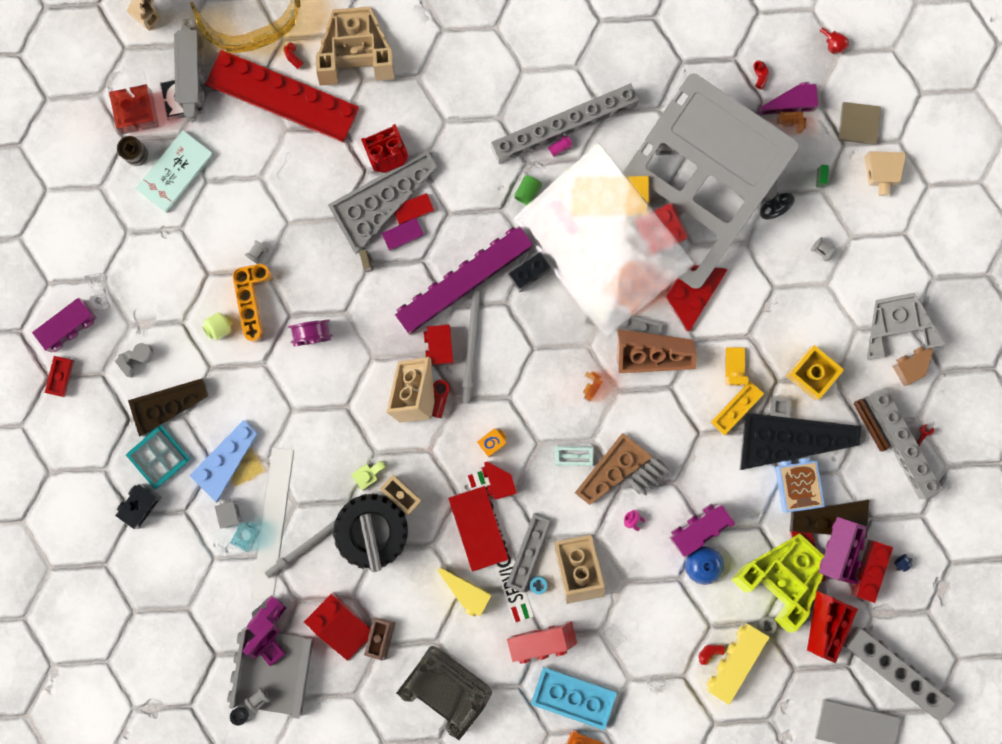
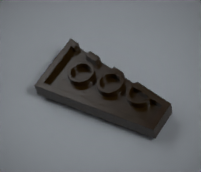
(822, 519)

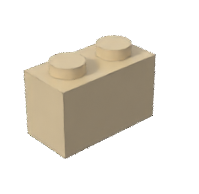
(400, 494)

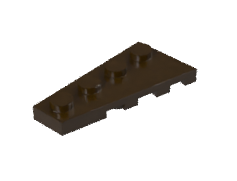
(158, 407)

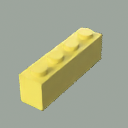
(737, 663)

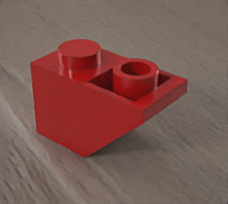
(500, 481)

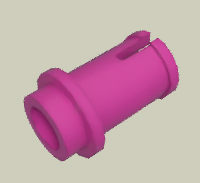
(560, 146)

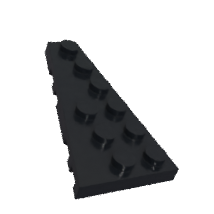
(782, 439)

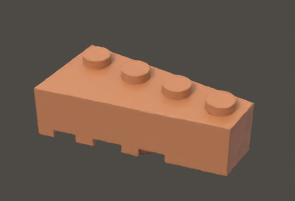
(653, 352)

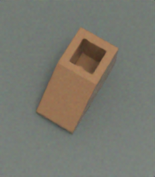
(913, 367)

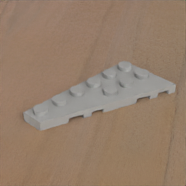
(373, 204)

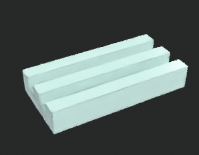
(557, 456)

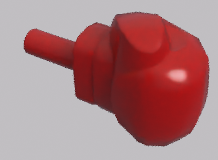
(836, 41)

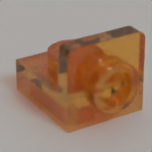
(790, 118)
(590, 390)

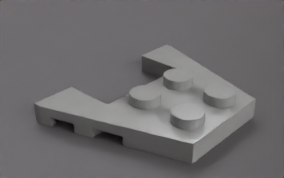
(900, 316)

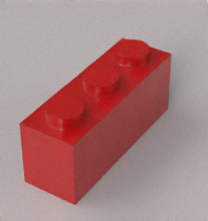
(872, 571)

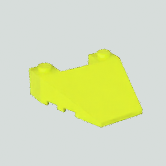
(790, 574)

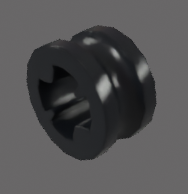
(233, 719)

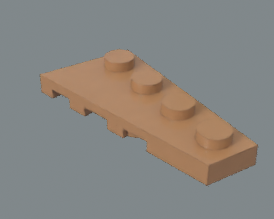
(614, 466)

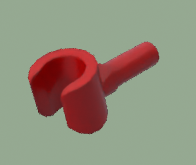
(923, 434)

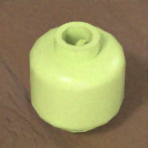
(217, 326)

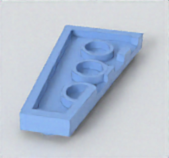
(218, 468)

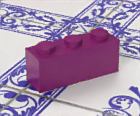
(65, 325)

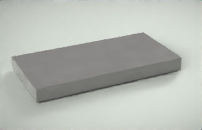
(855, 725)

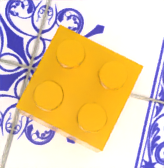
(814, 372)

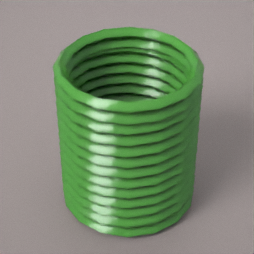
(527, 190)

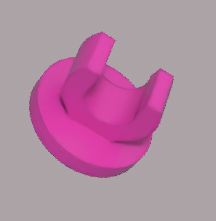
(632, 519)

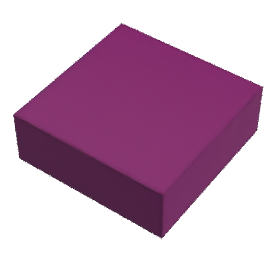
(273, 652)

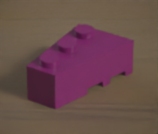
(701, 529)
(843, 551)

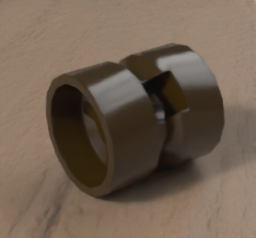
(132, 150)

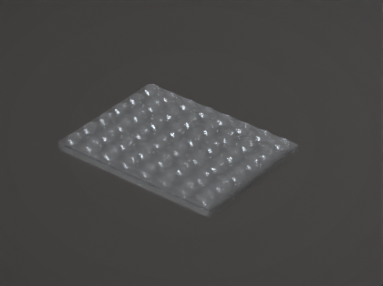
(603, 240)

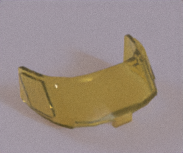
(251, 40)

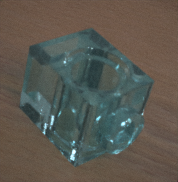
(239, 542)

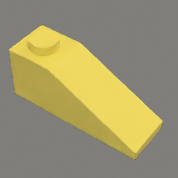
(468, 594)

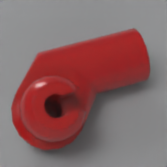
(762, 73)

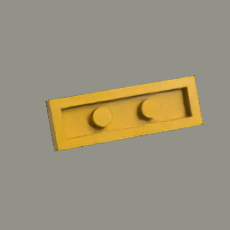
(736, 408)

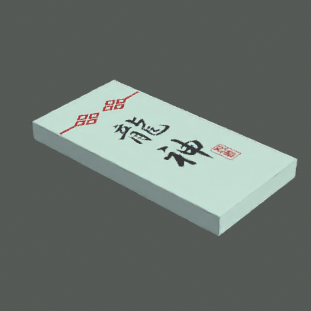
(174, 171)

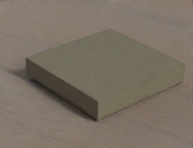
(859, 123)

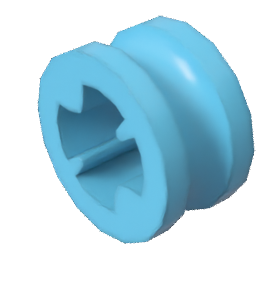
(533, 588)

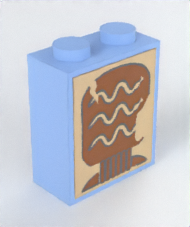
(799, 485)

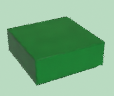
(822, 176)

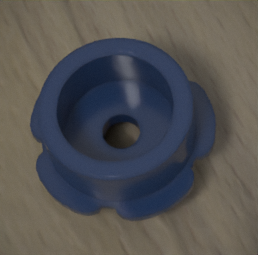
(903, 563)

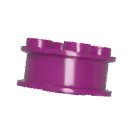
(310, 332)

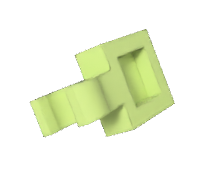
(366, 476)

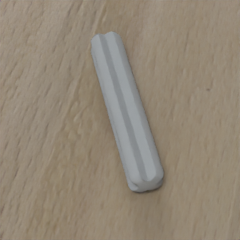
(370, 542)

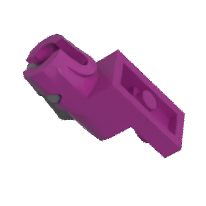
(263, 626)

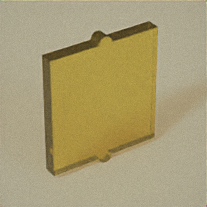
(248, 468)

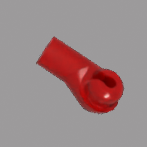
(291, 57)
(708, 652)

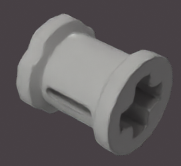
(823, 249)
(256, 252)
(257, 700)

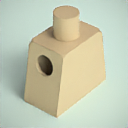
(884, 169)

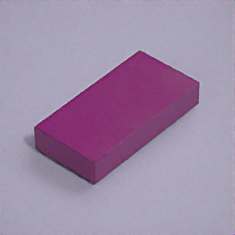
(402, 234)

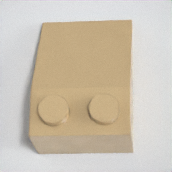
(412, 391)
(579, 569)

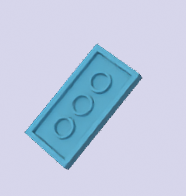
(573, 698)

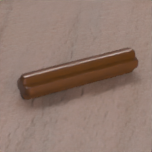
(871, 425)

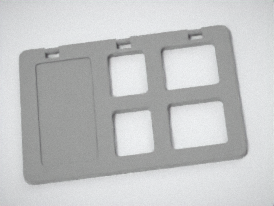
(723, 143)

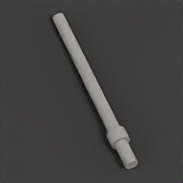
(468, 383)
(283, 563)

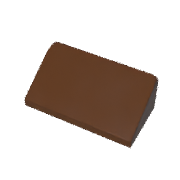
(379, 638)

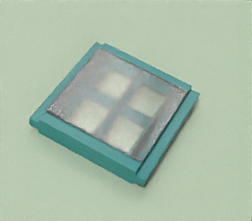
(158, 457)

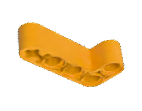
(252, 303)

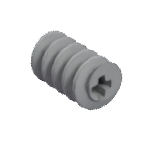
(649, 476)

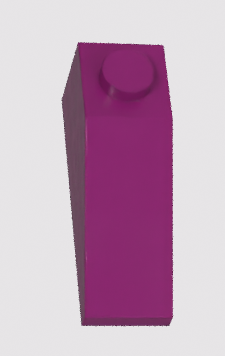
(798, 99)

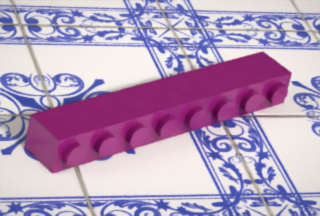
(464, 280)

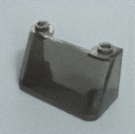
(447, 690)

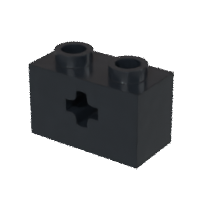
(529, 271)
(147, 501)

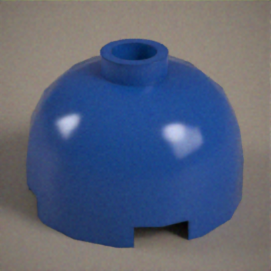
(696, 565)

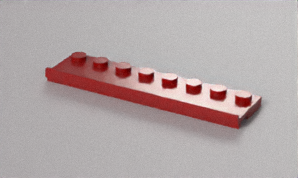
(282, 96)

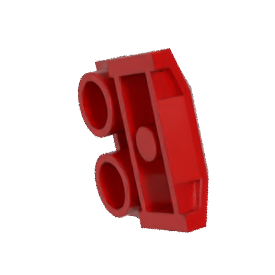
(385, 150)

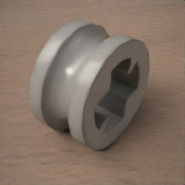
(773, 625)

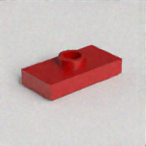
(59, 376)

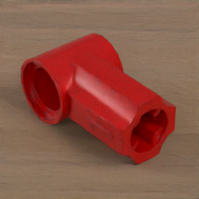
(440, 399)

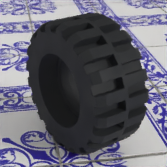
(370, 504)

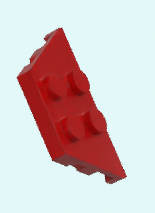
(690, 301)

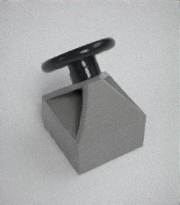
(775, 202)

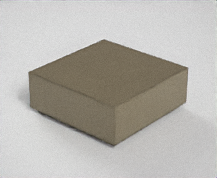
(365, 260)

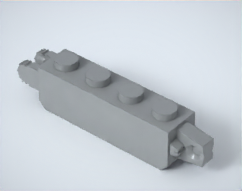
(188, 69)

